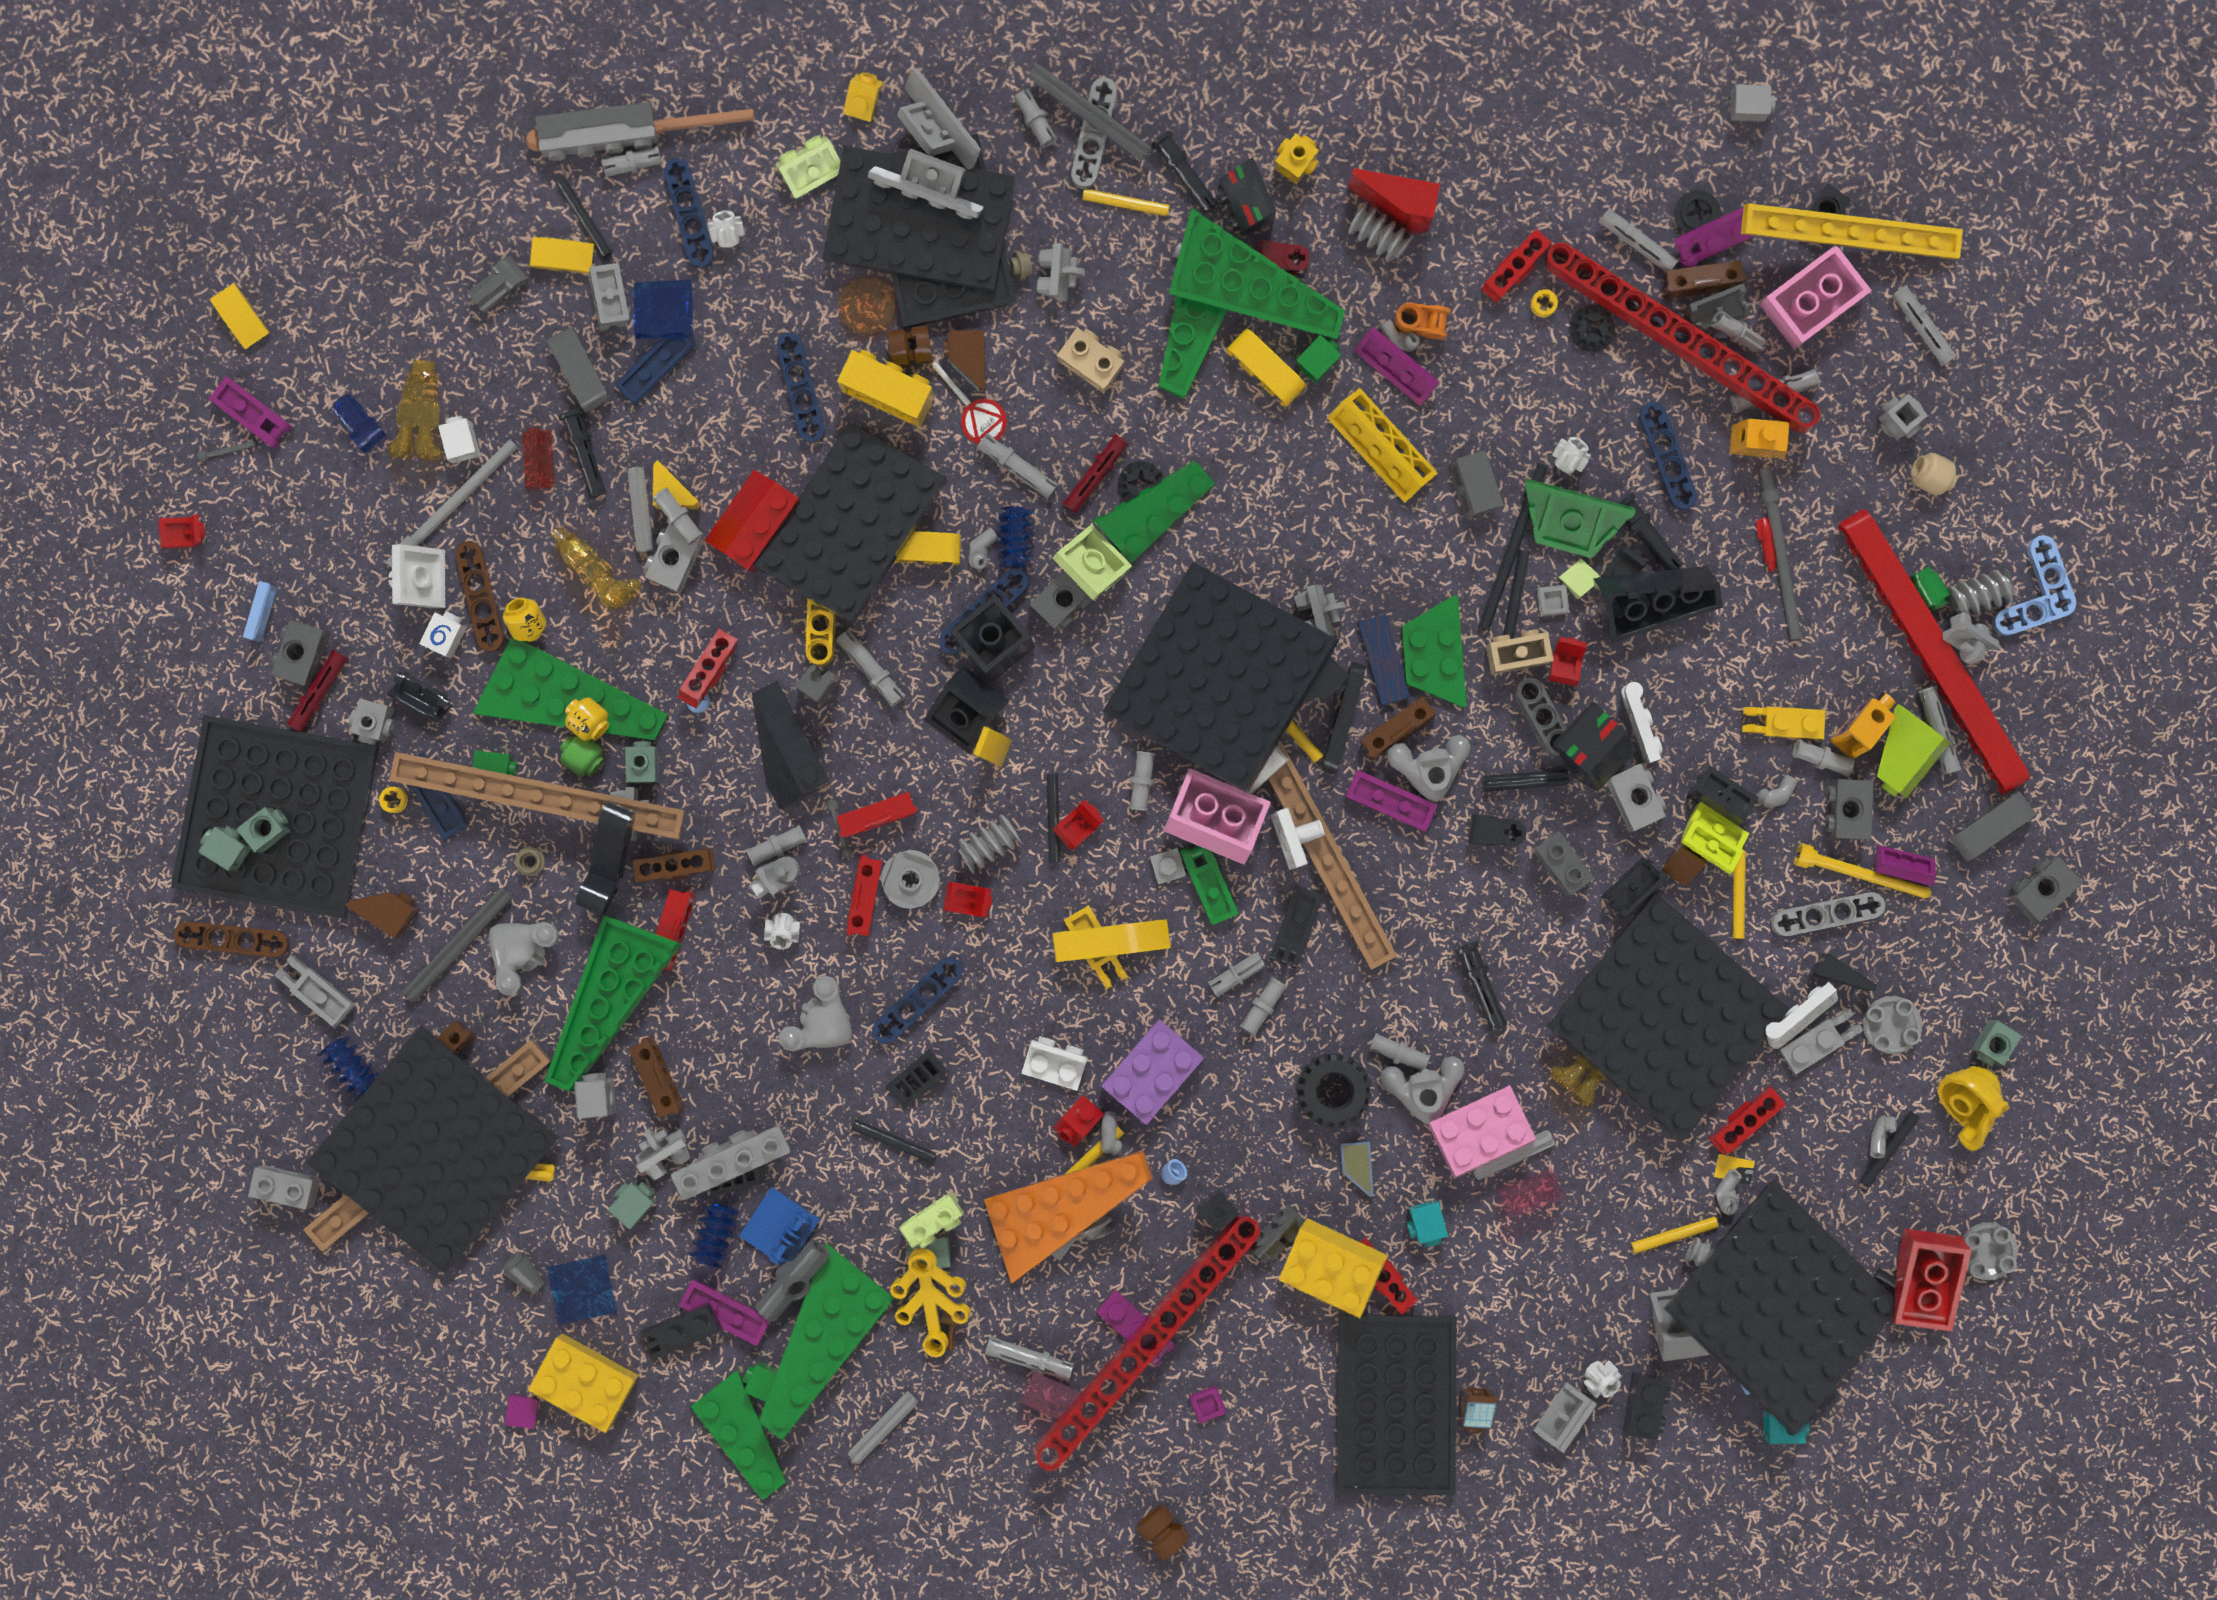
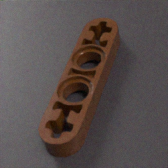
(475, 598)
(232, 939)

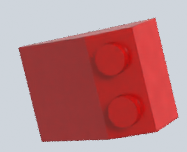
(1402, 199)
(1929, 1279)

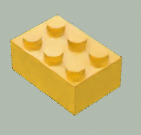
(886, 387)
(1333, 1267)
(583, 1382)

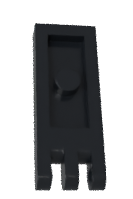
(1296, 925)
(681, 1330)

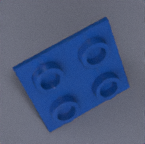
(779, 1227)

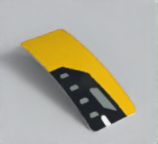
(1743, 1166)

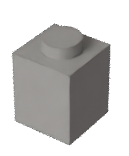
(1751, 103)

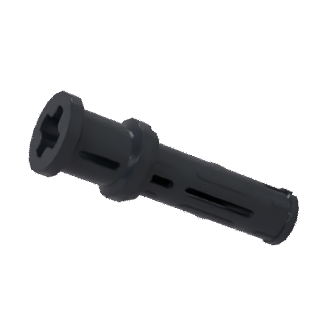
(1176, 160)
(580, 441)
(1649, 535)
(1472, 972)

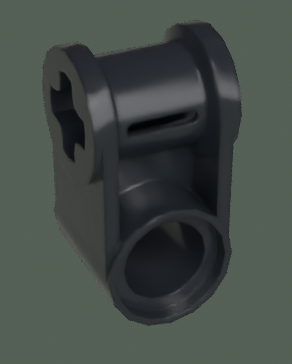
(1490, 831)

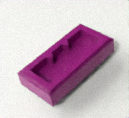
(1905, 865)

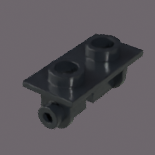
(426, 701)

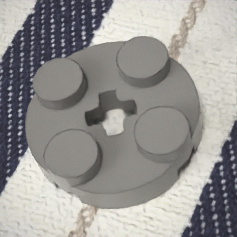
(895, 886)

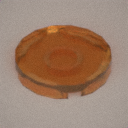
(871, 315)

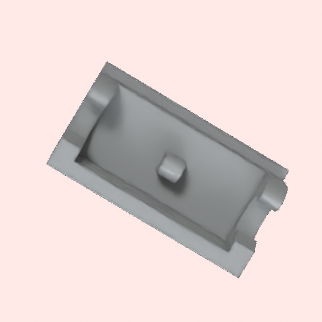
(608, 296)
(1564, 1417)

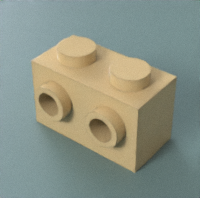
(1091, 359)
(1519, 653)

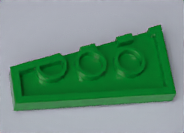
(1188, 343)
(1146, 517)
(735, 1426)

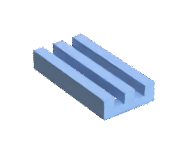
(260, 611)

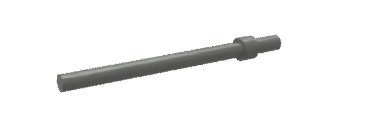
(1771, 498)

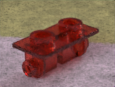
(538, 459)

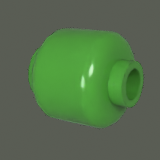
(581, 756)

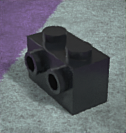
(1645, 1406)

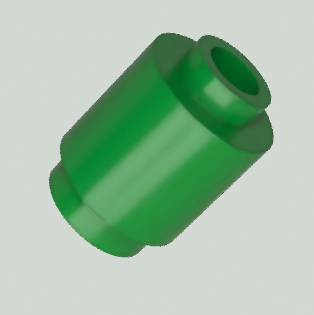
(1930, 588)

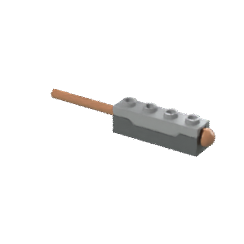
(613, 129)

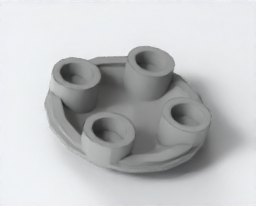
(1892, 1025)
(1992, 1251)

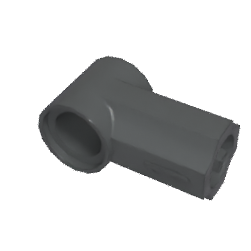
(503, 281)

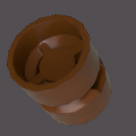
(900, 350)
(1162, 1532)

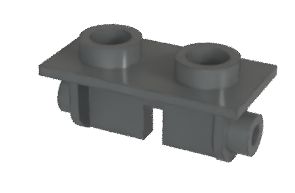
(1284, 1223)

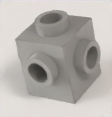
(1909, 410)
(381, 720)

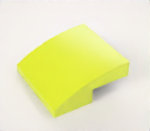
(1714, 837)

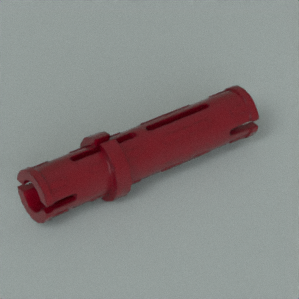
(1116, 446)
(298, 719)

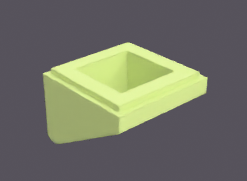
(1579, 578)

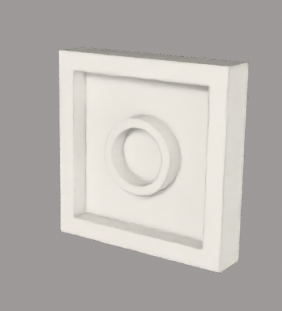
(418, 576)
(1292, 837)

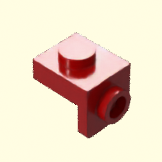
(180, 532)
(1567, 661)
(1078, 824)
(967, 899)
(1078, 1121)

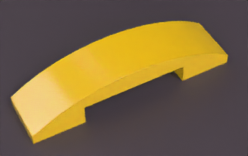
(1111, 940)

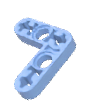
(2046, 602)

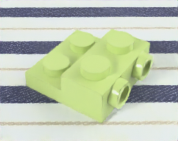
(1092, 562)
(939, 1215)

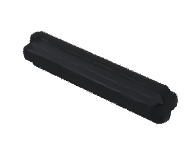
(1525, 780)

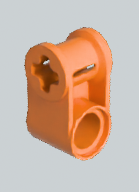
(1424, 320)

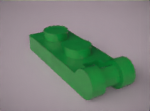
(1209, 885)

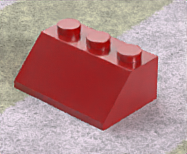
(752, 520)

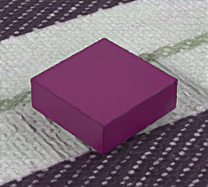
(1207, 1404)
(522, 1411)

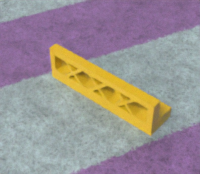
(1379, 447)

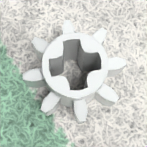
(726, 229)
(1571, 455)
(781, 931)
(1602, 1379)

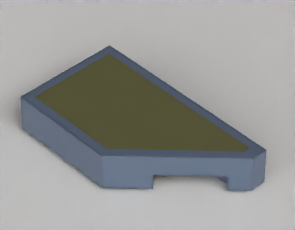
(1357, 1164)

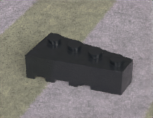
(1654, 599)

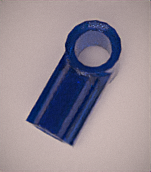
(362, 427)

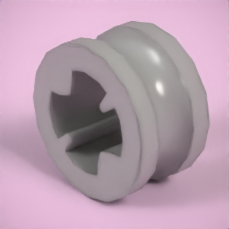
(1697, 1251)

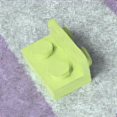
(809, 166)

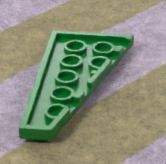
(1235, 277)
(540, 687)
(614, 981)
(828, 1328)

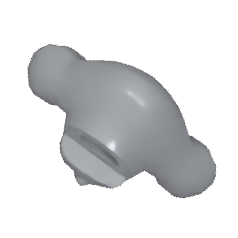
(1432, 770)
(517, 948)
(822, 1019)
(1426, 1091)

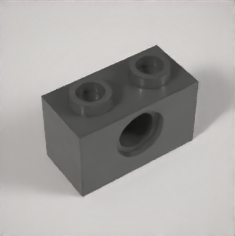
(1053, 614)
(305, 669)
(1860, 795)
(1562, 863)
(2060, 883)

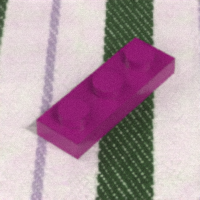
(1396, 366)
(1391, 801)
(732, 1314)

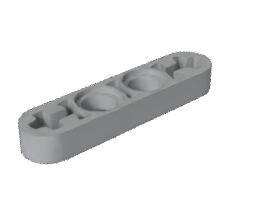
(1090, 132)
(1827, 914)

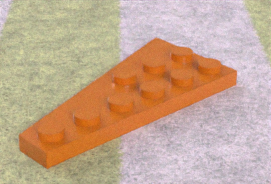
(1050, 1213)

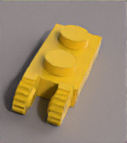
(1787, 722)
(1084, 920)

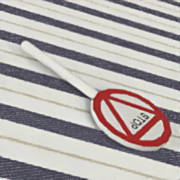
(979, 416)

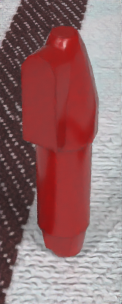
(1766, 537)

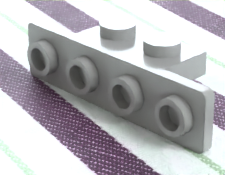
(934, 123)
(930, 180)
(730, 1160)

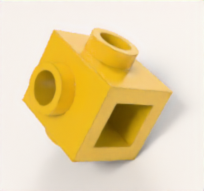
(1296, 167)

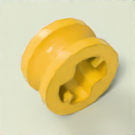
(1552, 299)
(386, 804)

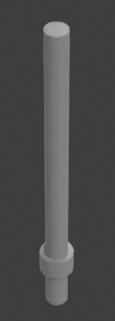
(457, 498)

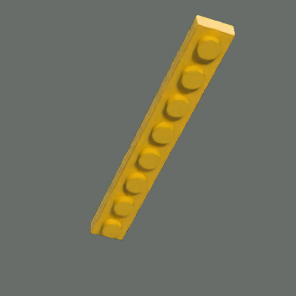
(1851, 231)

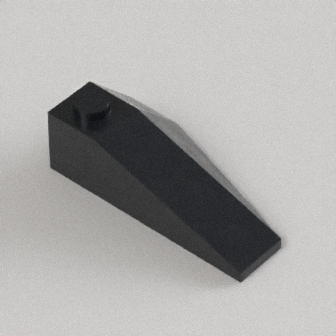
(787, 754)

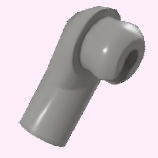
(1405, 341)
(978, 548)
(1778, 796)
(1108, 1134)
(1878, 1136)
(1726, 1192)

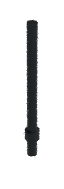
(1510, 554)

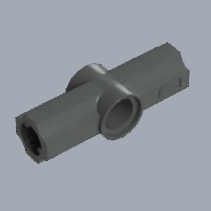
(792, 1280)

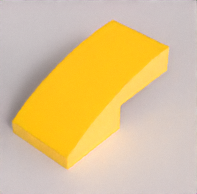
(561, 255)
(239, 315)
(992, 746)

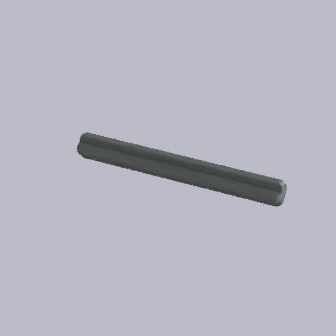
(1089, 112)
(457, 945)

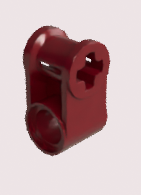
(1281, 253)

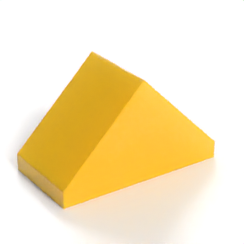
(664, 479)

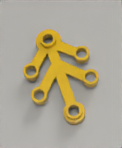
(929, 1297)

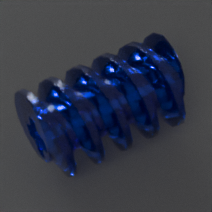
(1015, 537)
(349, 1065)
(713, 1234)

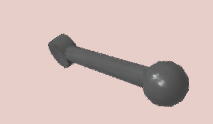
(203, 456)
(832, 806)

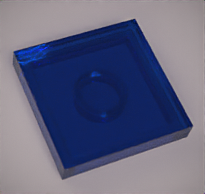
(663, 309)
(582, 1289)

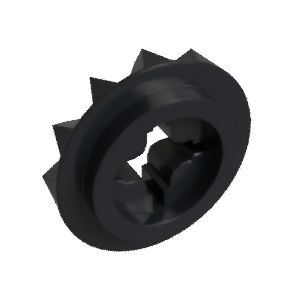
(1704, 201)
(1579, 325)
(1131, 473)

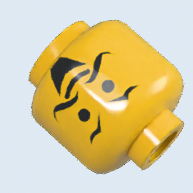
(524, 619)
(586, 719)

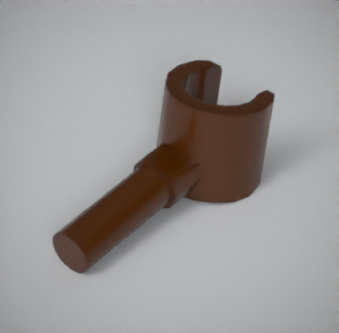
(946, 1319)

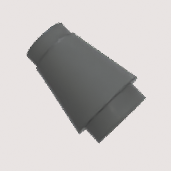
(522, 1272)

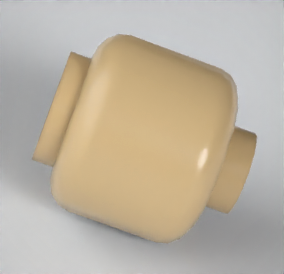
(1934, 473)

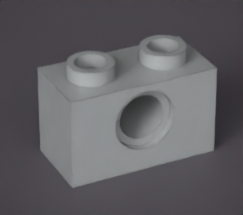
(676, 575)
(1636, 815)
(595, 1096)
(284, 1187)

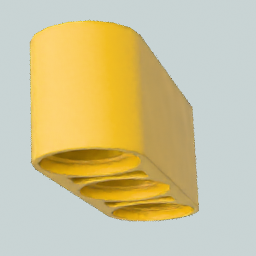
(1271, 370)
(931, 548)
(818, 638)

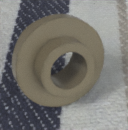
(1020, 265)
(521, 858)

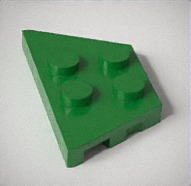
(1573, 519)
(1435, 653)

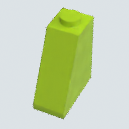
(1908, 752)

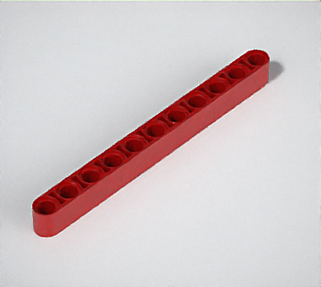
(1696, 338)
(1937, 655)
(1132, 1346)

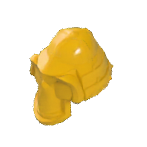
(1973, 1101)

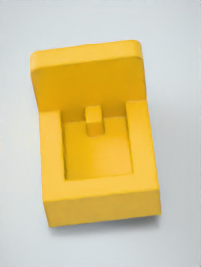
(862, 96)

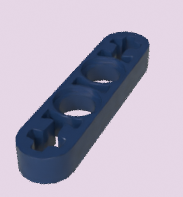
(686, 214)
(800, 388)
(1673, 454)
(1004, 580)
(920, 1003)

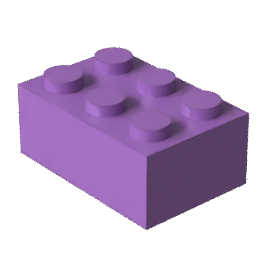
(1152, 1071)

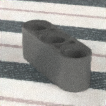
(578, 369)
(1540, 702)
(1994, 826)

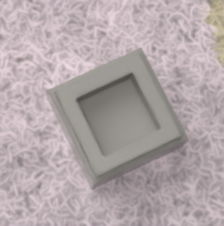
(1552, 600)

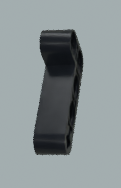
(607, 858)

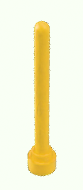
(1810, 857)

